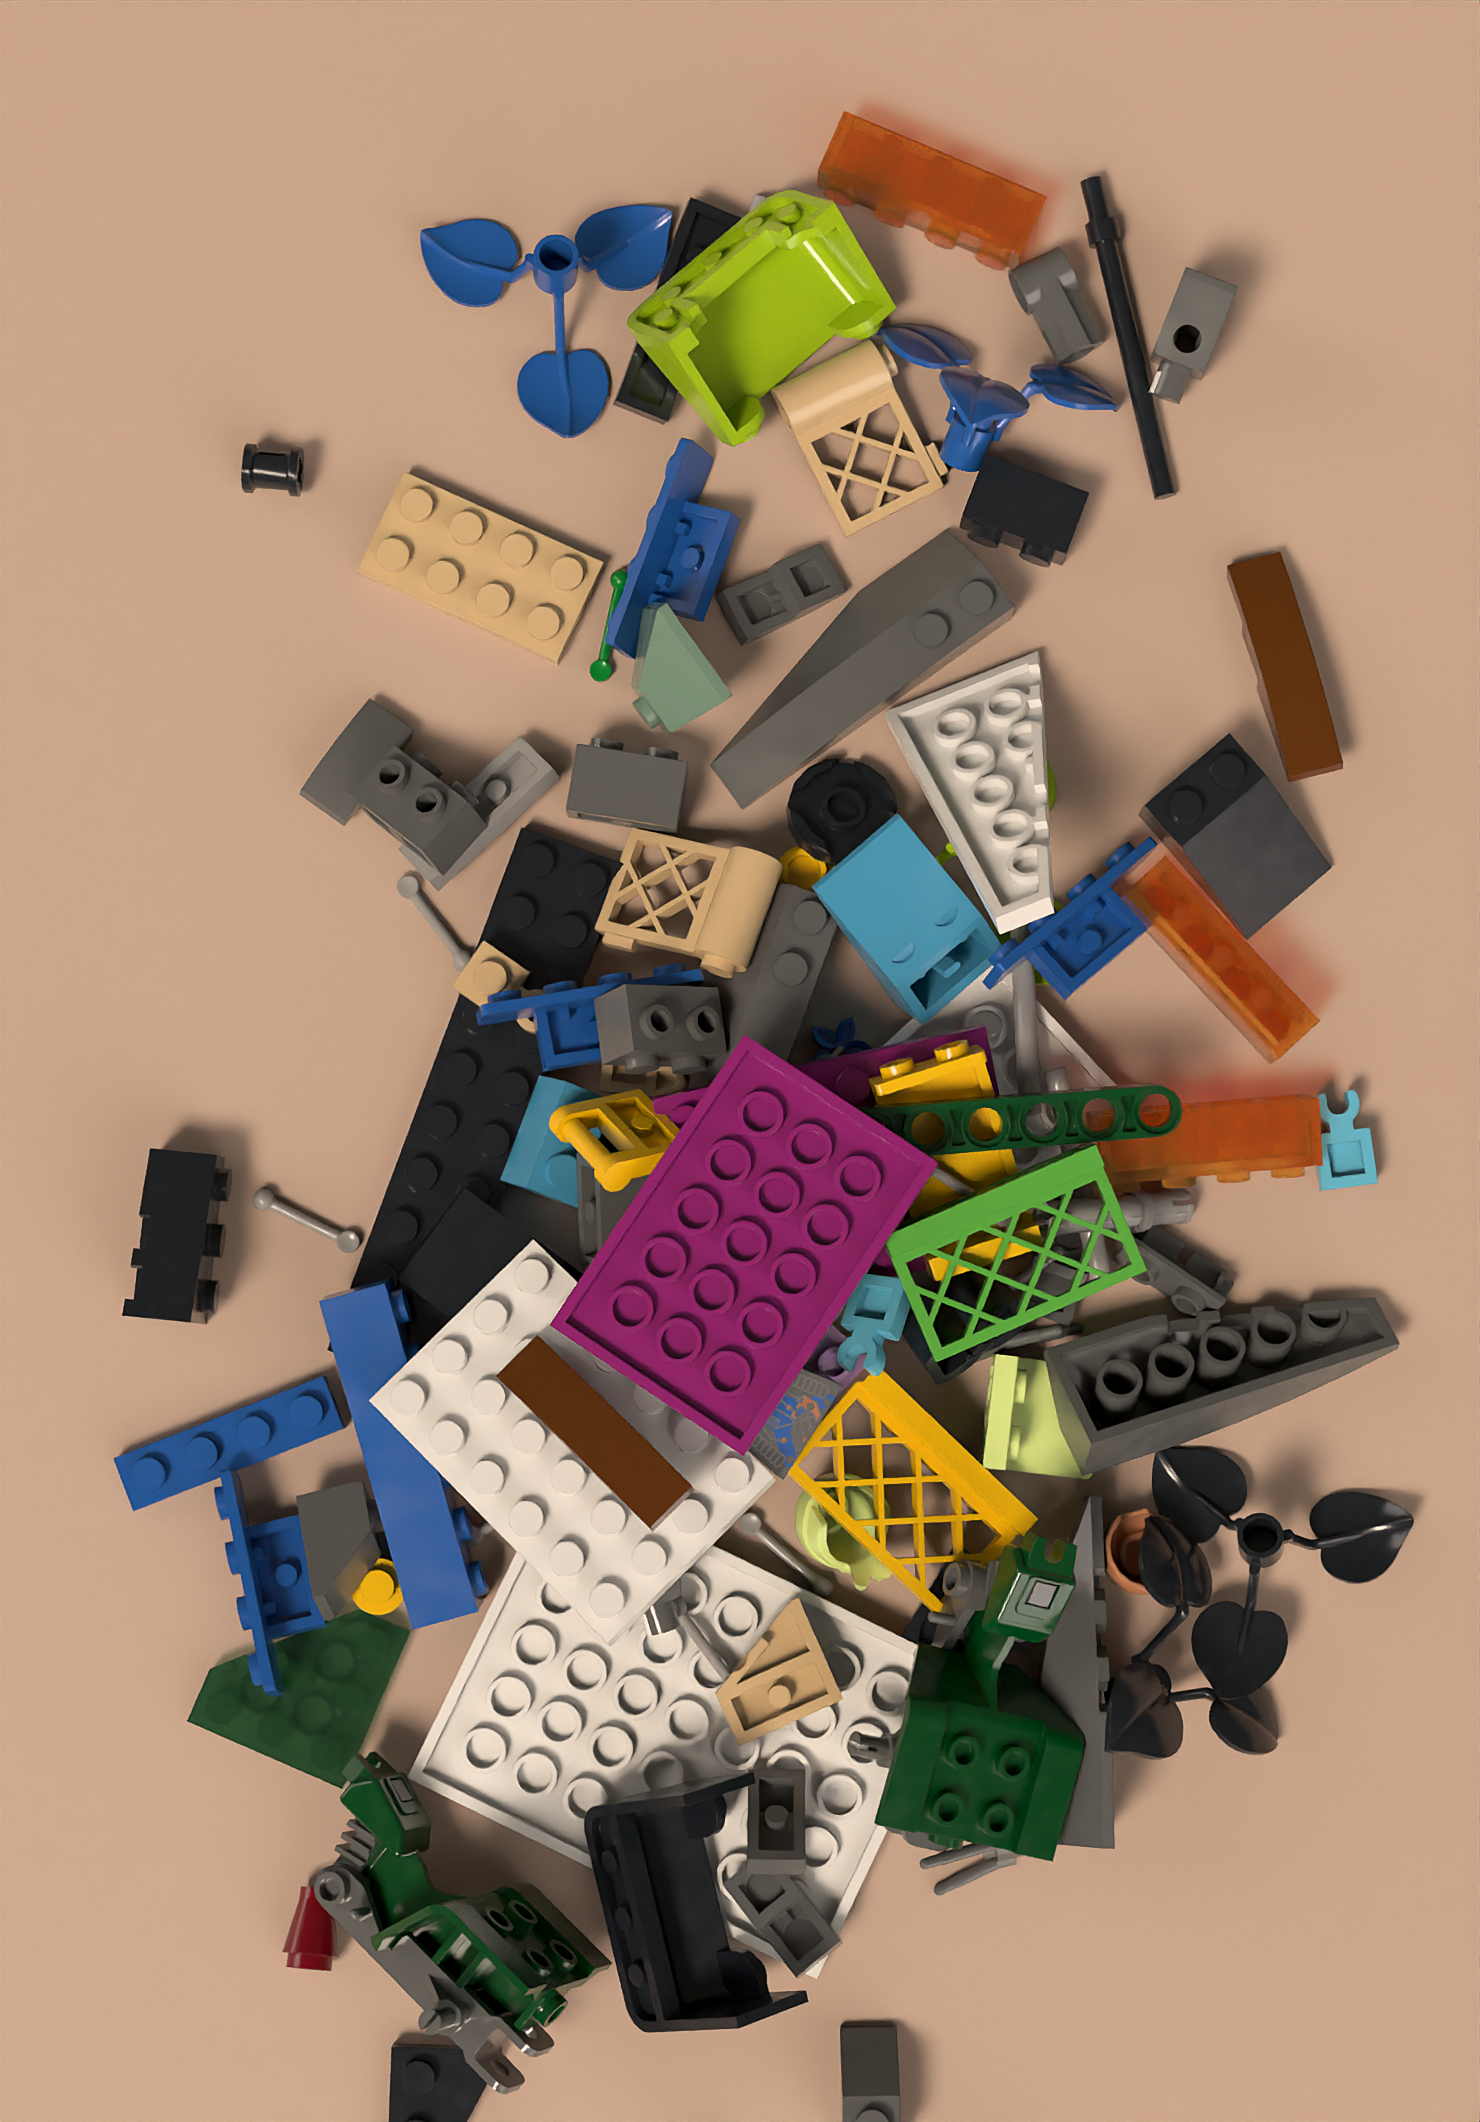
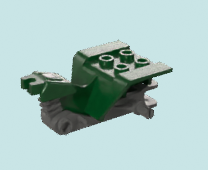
(978, 1739)
(471, 1963)

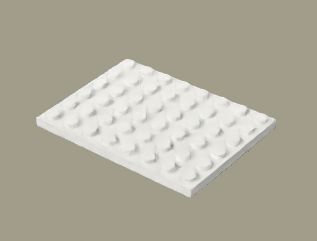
(565, 1722)

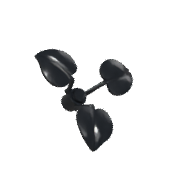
(1244, 1646)
(1139, 1698)

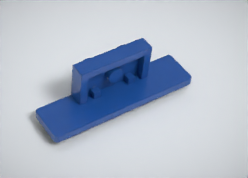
(679, 550)
(1082, 936)
(566, 1015)
(273, 1580)

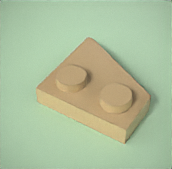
(778, 1678)

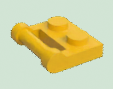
(627, 1123)

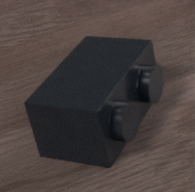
(1022, 512)

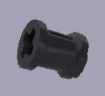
(272, 470)

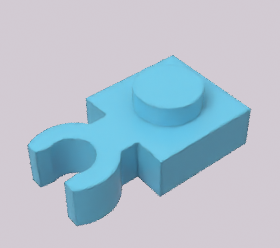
(1345, 1150)
(872, 1315)

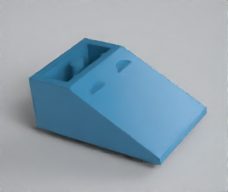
(908, 920)
(538, 1157)

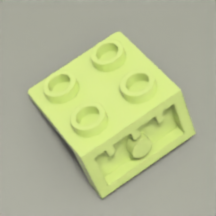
(1022, 1421)

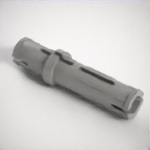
(1139, 1208)

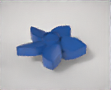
(844, 1036)

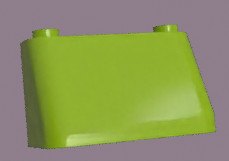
(759, 309)

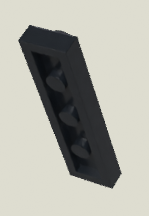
(643, 385)

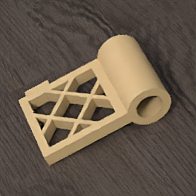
(838, 395)
(729, 908)

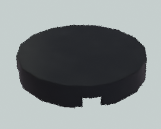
(838, 808)

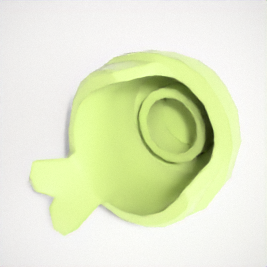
(830, 1542)

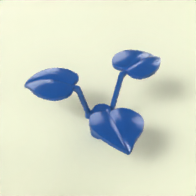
(477, 255)
(978, 399)

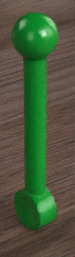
(601, 669)

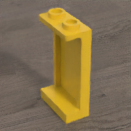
(955, 1074)

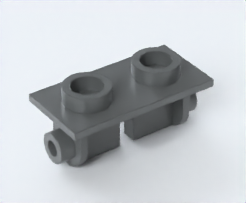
(1191, 1286)

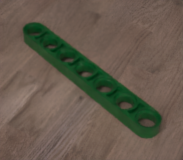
(1012, 1115)

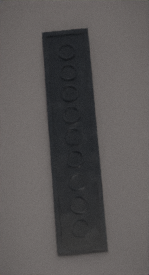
(489, 1071)

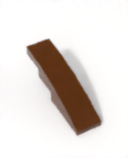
(1284, 667)
(595, 1433)

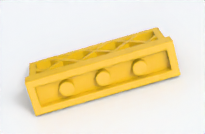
(939, 1453)

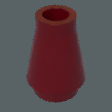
(311, 1935)

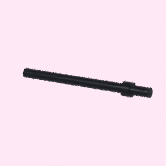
(1103, 236)

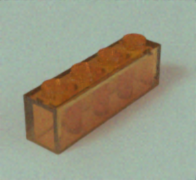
(930, 192)
(1219, 961)
(1217, 1140)

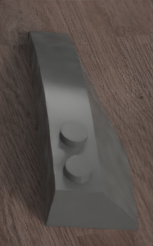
(865, 661)
(780, 980)
(1188, 1377)
(1075, 1674)

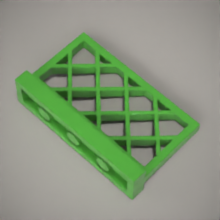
(992, 1205)

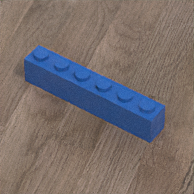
(412, 1497)

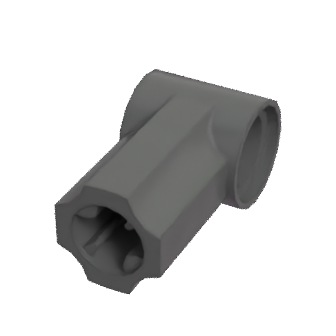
(1049, 292)

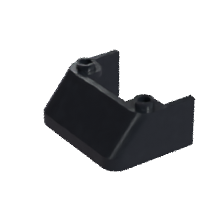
(668, 1914)

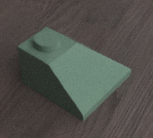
(672, 672)

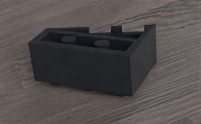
(179, 1237)

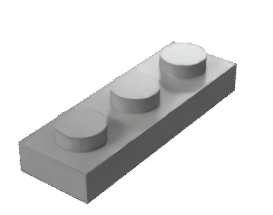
(503, 793)

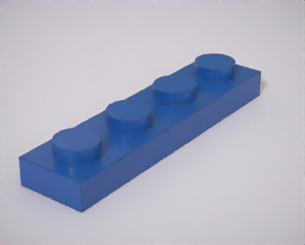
(229, 1442)

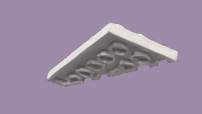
(985, 776)

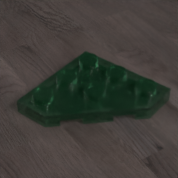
(330, 1696)

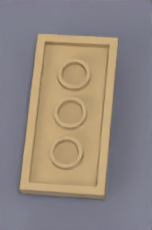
(480, 568)

